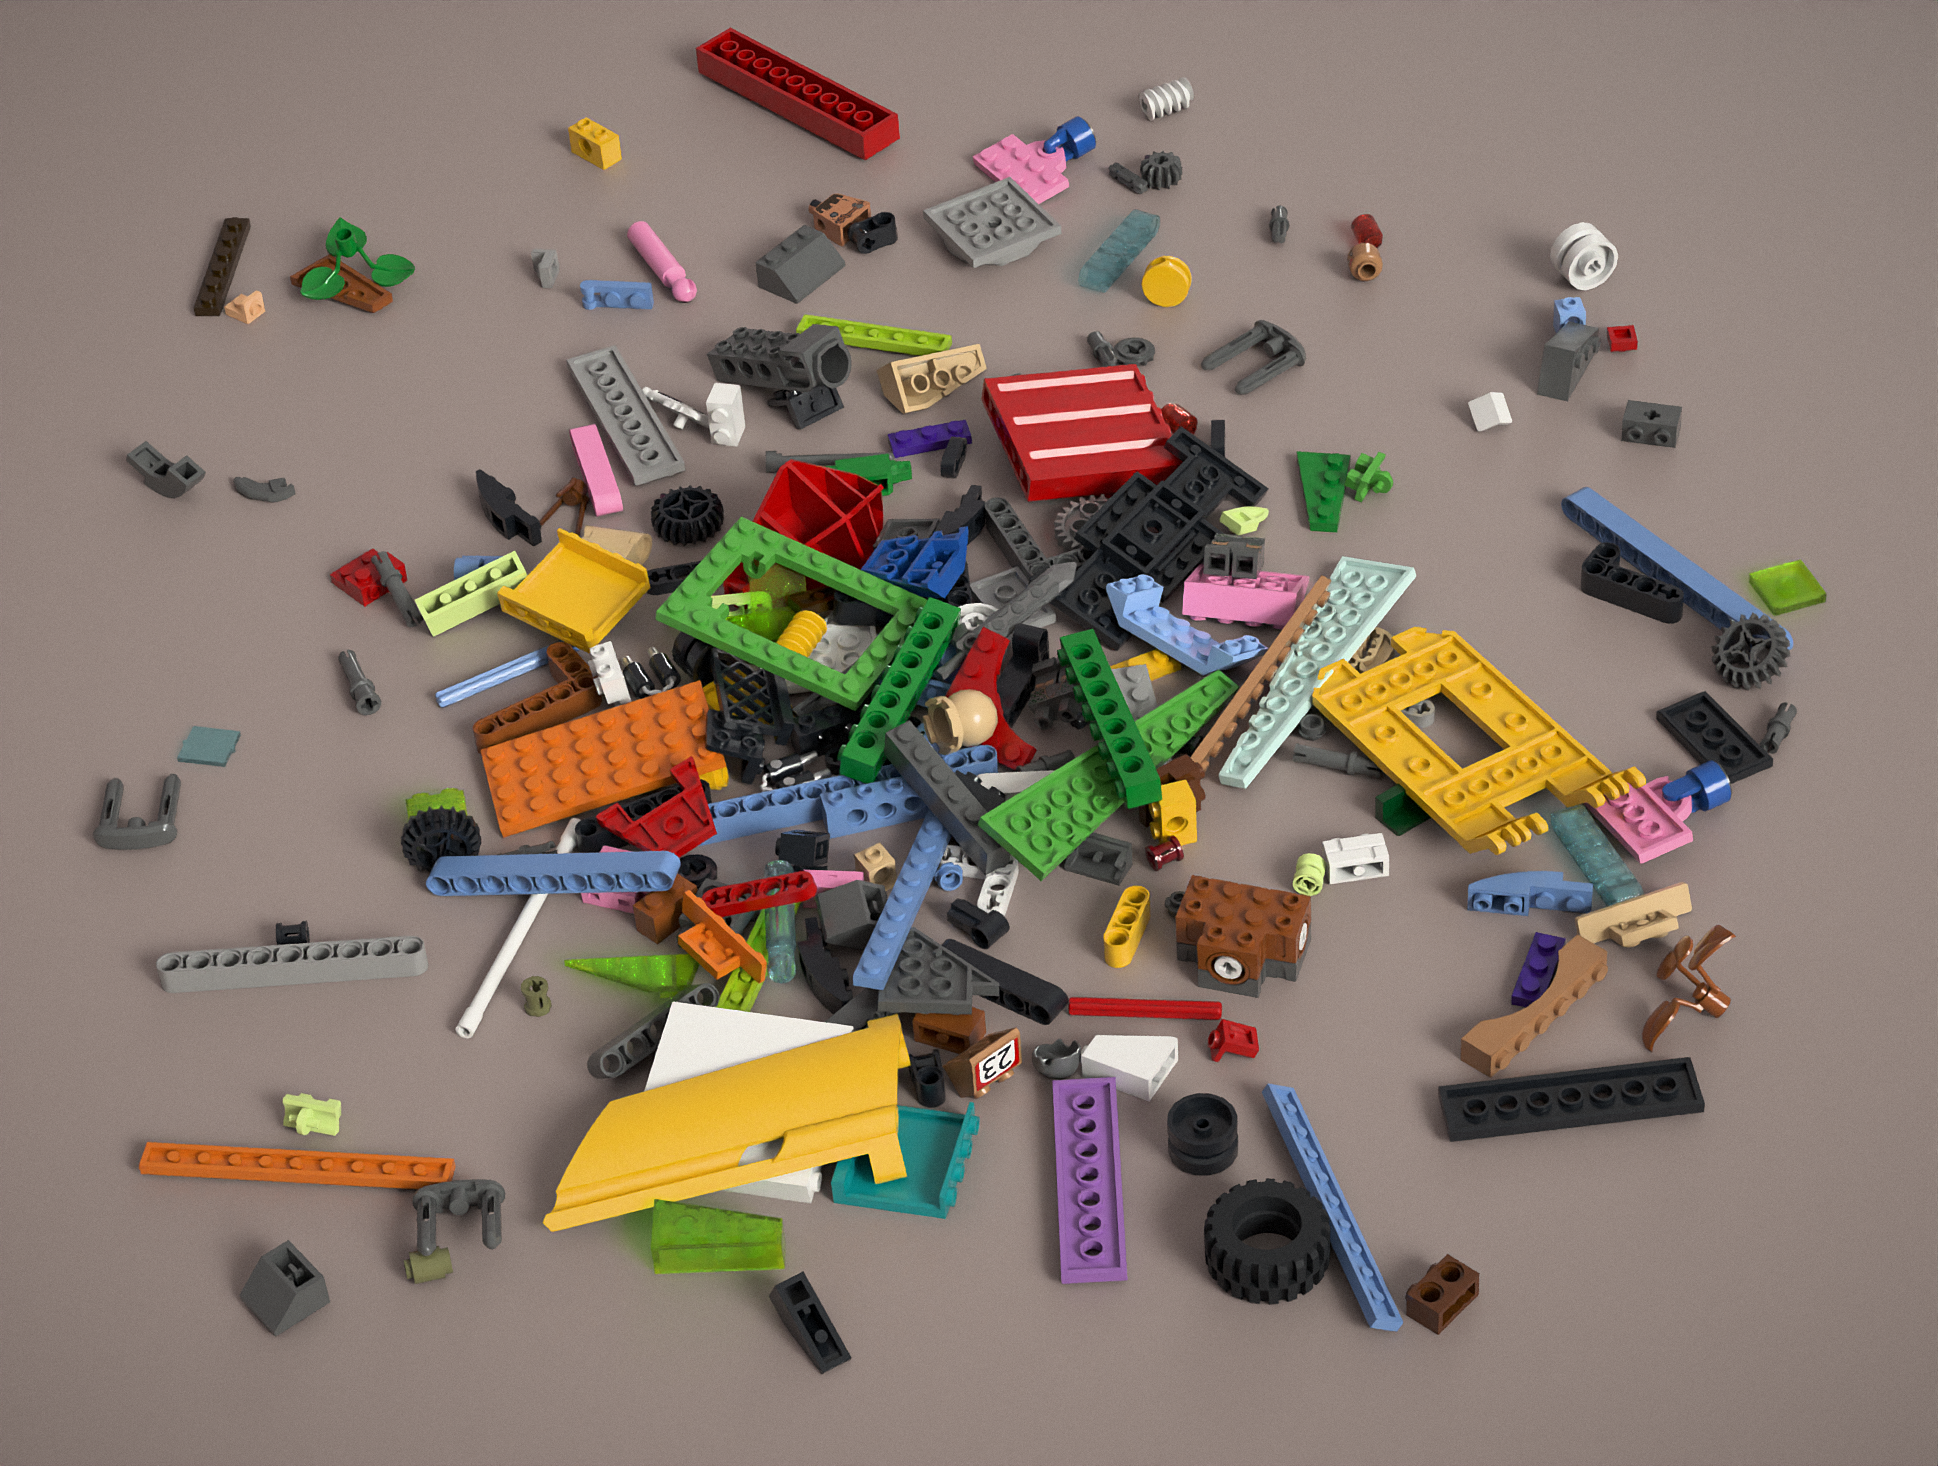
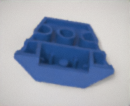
(921, 565)

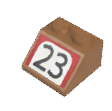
(985, 1062)

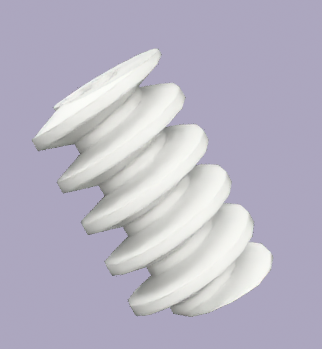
(1166, 97)

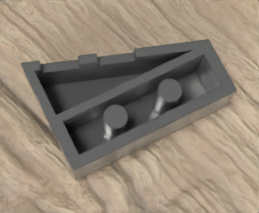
(1566, 359)

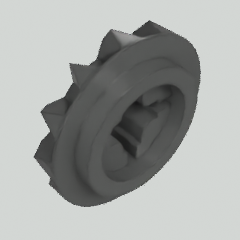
(1141, 350)

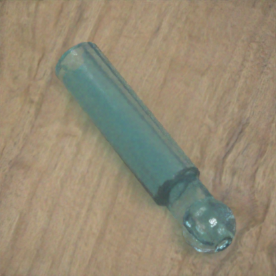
(780, 930)

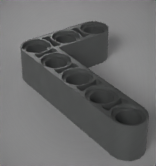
(1019, 545)

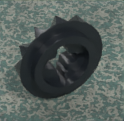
(702, 865)

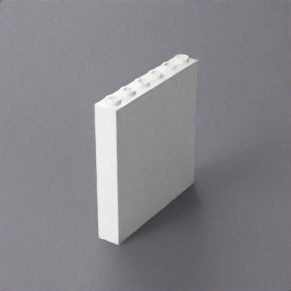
(712, 1039)

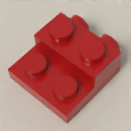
(362, 579)

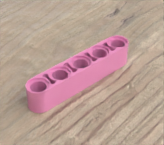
(596, 470)

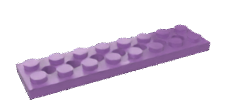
(1105, 1189)

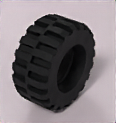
(1272, 1272)

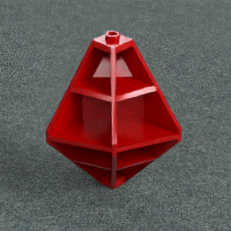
(822, 510)

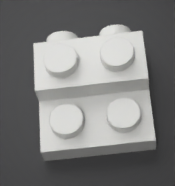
(609, 673)

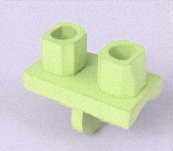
(311, 1115)

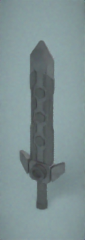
(1016, 611)

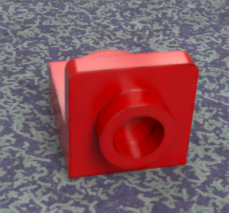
(1233, 1038)

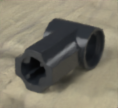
(982, 926)

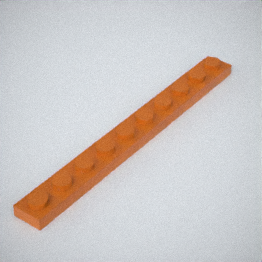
(295, 1166)

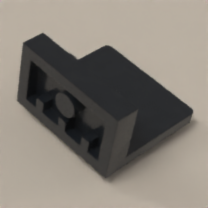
(808, 406)

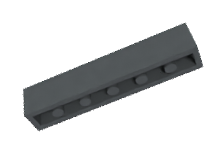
(943, 795)

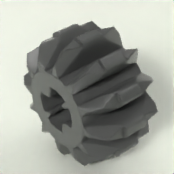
(1161, 169)

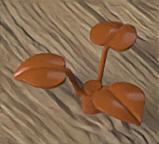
(1706, 995)

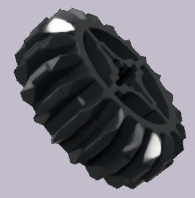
(687, 515)
(438, 835)

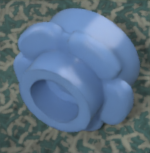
(949, 882)

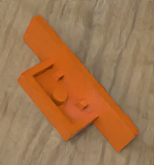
(716, 944)

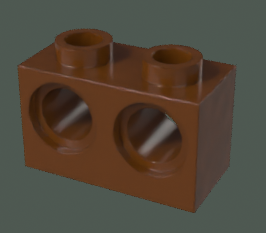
(1442, 1294)

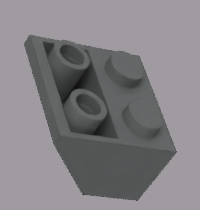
(850, 912)
(284, 1288)

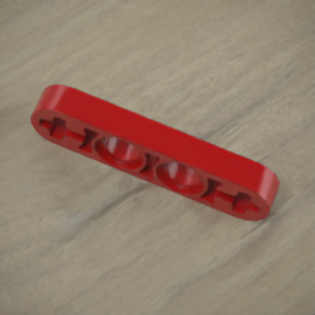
(800, 888)

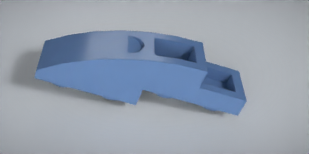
(1531, 889)

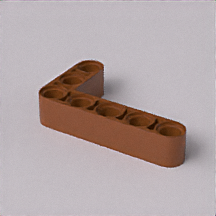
(551, 707)

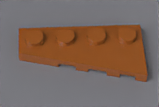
(357, 290)

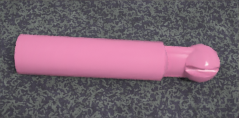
(661, 261)

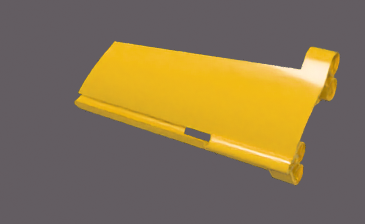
(689, 1135)

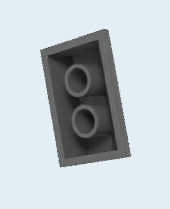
(798, 265)

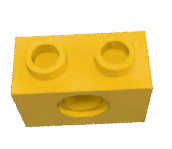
(594, 143)
(1174, 814)

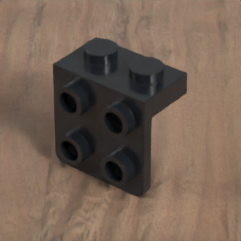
(735, 743)

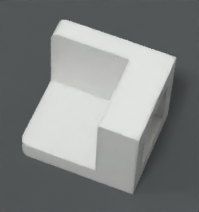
(1490, 411)

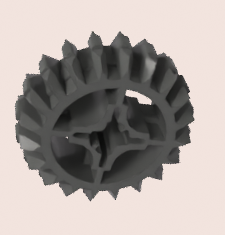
(1735, 648)

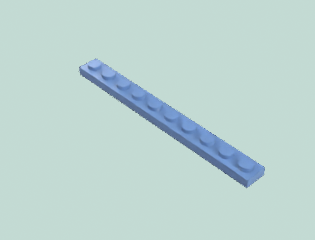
(902, 905)
(1344, 1231)

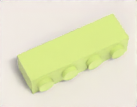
(470, 594)

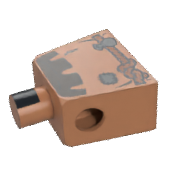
(837, 215)

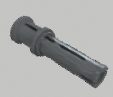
(361, 689)

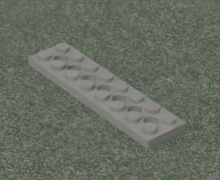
(639, 415)

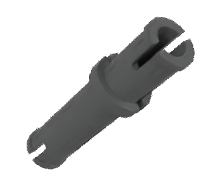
(392, 580)
(1337, 760)

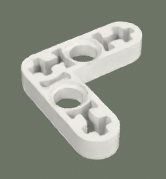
(1001, 876)

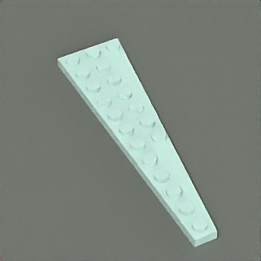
(1358, 601)

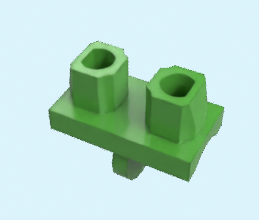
(1369, 477)

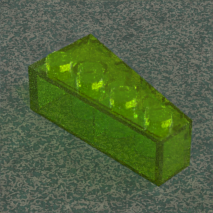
(714, 1239)

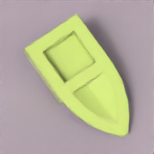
(1243, 519)

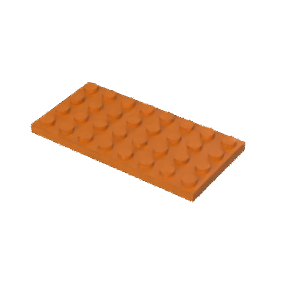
(598, 759)

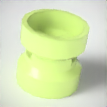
(1309, 874)

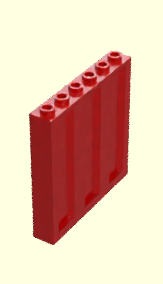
(1079, 430)

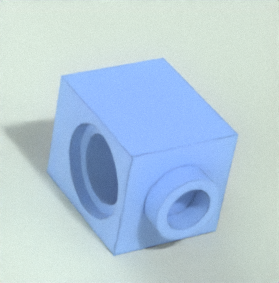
(1567, 311)

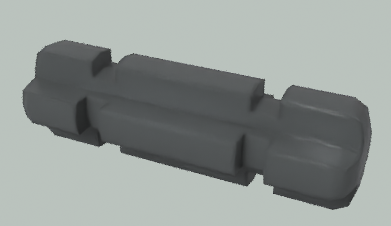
(1128, 178)

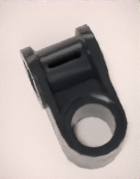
(875, 234)
(928, 1078)

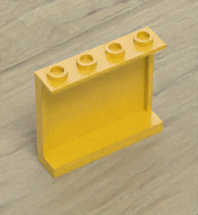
(577, 592)

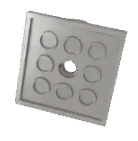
(992, 224)

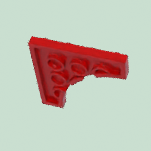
(980, 674)

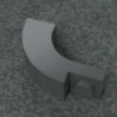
(163, 475)

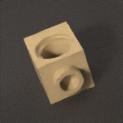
(877, 866)

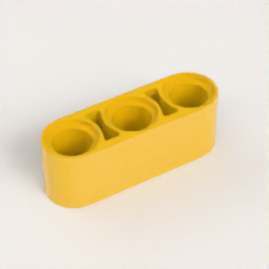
(1126, 926)

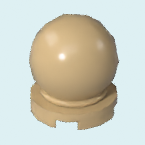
(960, 720)

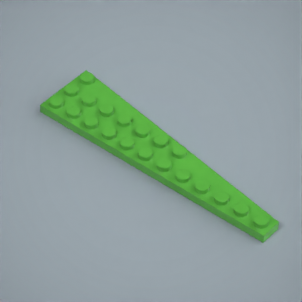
(1073, 801)

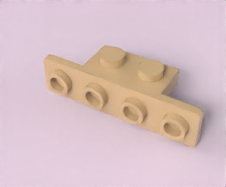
(1637, 918)

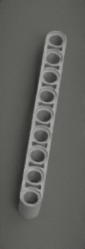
(292, 964)

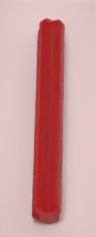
(1145, 1008)

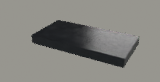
(1715, 736)

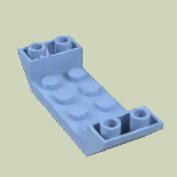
(1137, 611)

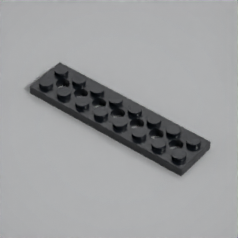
(1561, 1114)

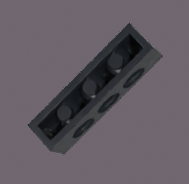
(825, 728)

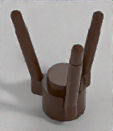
(571, 494)

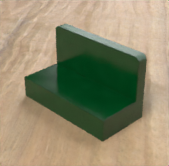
(1398, 810)

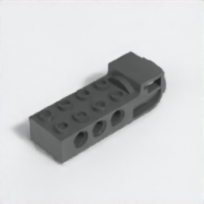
(783, 359)

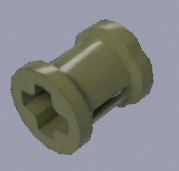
(536, 996)

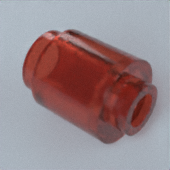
(1367, 230)
(1178, 416)

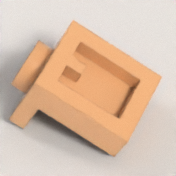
(246, 307)

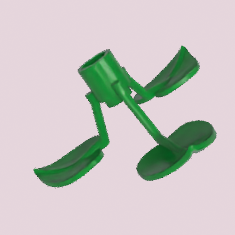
(345, 241)

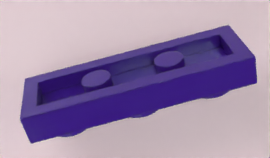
(927, 438)
(1537, 969)

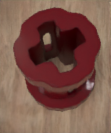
(1154, 855)

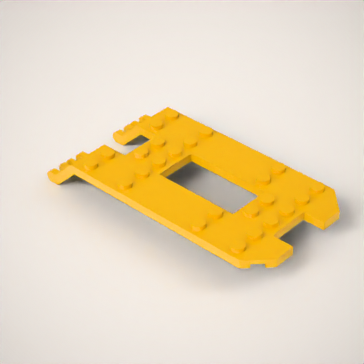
(1469, 799)

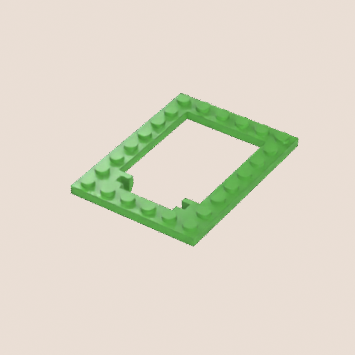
(692, 612)

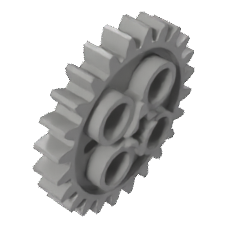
(1073, 519)

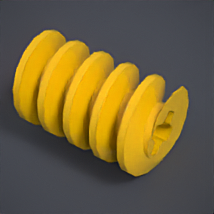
(803, 633)

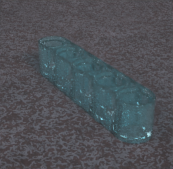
(1119, 250)
(1595, 855)

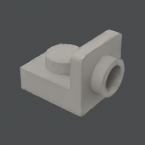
(546, 265)

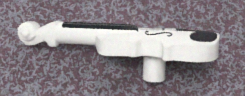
(684, 412)

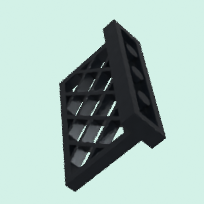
(772, 694)

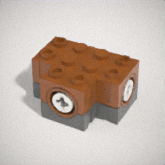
(1242, 934)

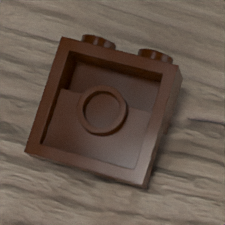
(1177, 770)

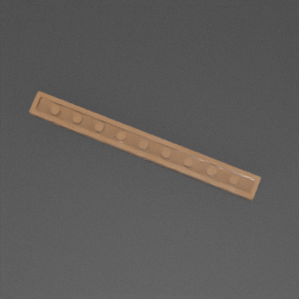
(1263, 671)

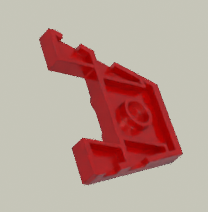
(672, 826)

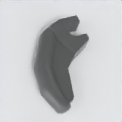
(273, 491)

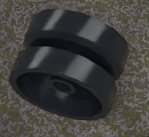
(694, 658)
(1202, 1134)

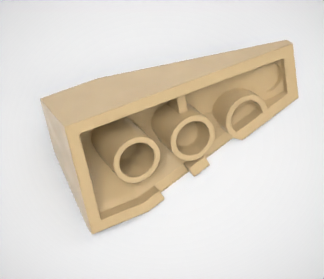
(925, 379)

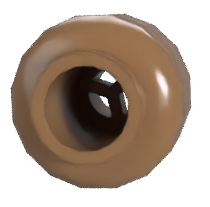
(1364, 262)

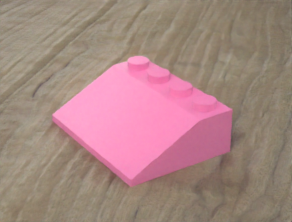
(1265, 600)

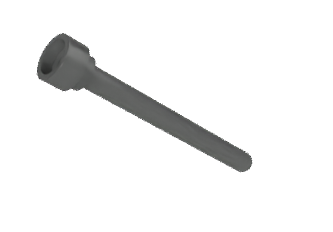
(776, 460)

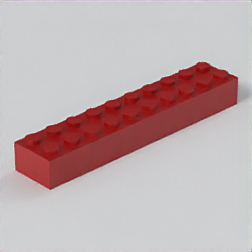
(798, 93)

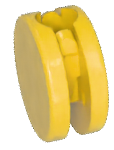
(1166, 281)

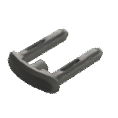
(1275, 340)
(137, 834)
(458, 1197)

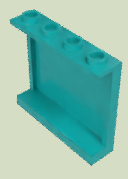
(933, 1158)

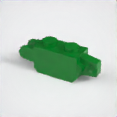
(877, 469)

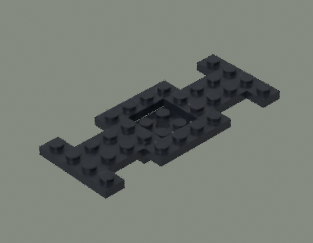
(1126, 546)

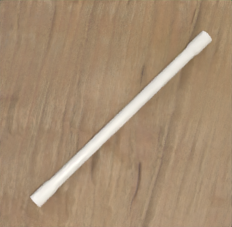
(474, 1013)

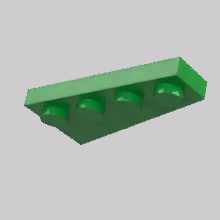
(1323, 487)

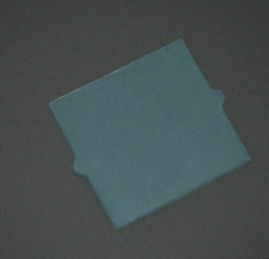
(209, 746)

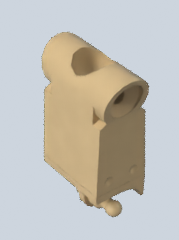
(628, 544)

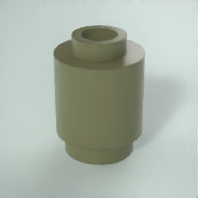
(428, 1267)

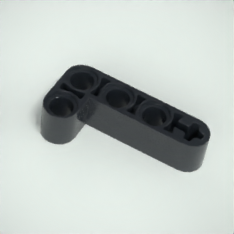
(1608, 581)
(1017, 681)

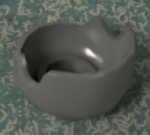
(1057, 1060)

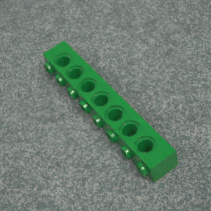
(899, 690)
(1110, 719)

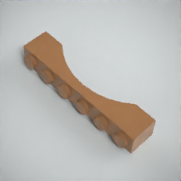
(1498, 1040)

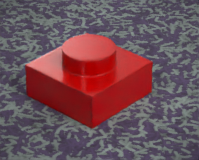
(1622, 338)

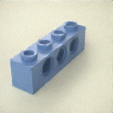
(871, 807)

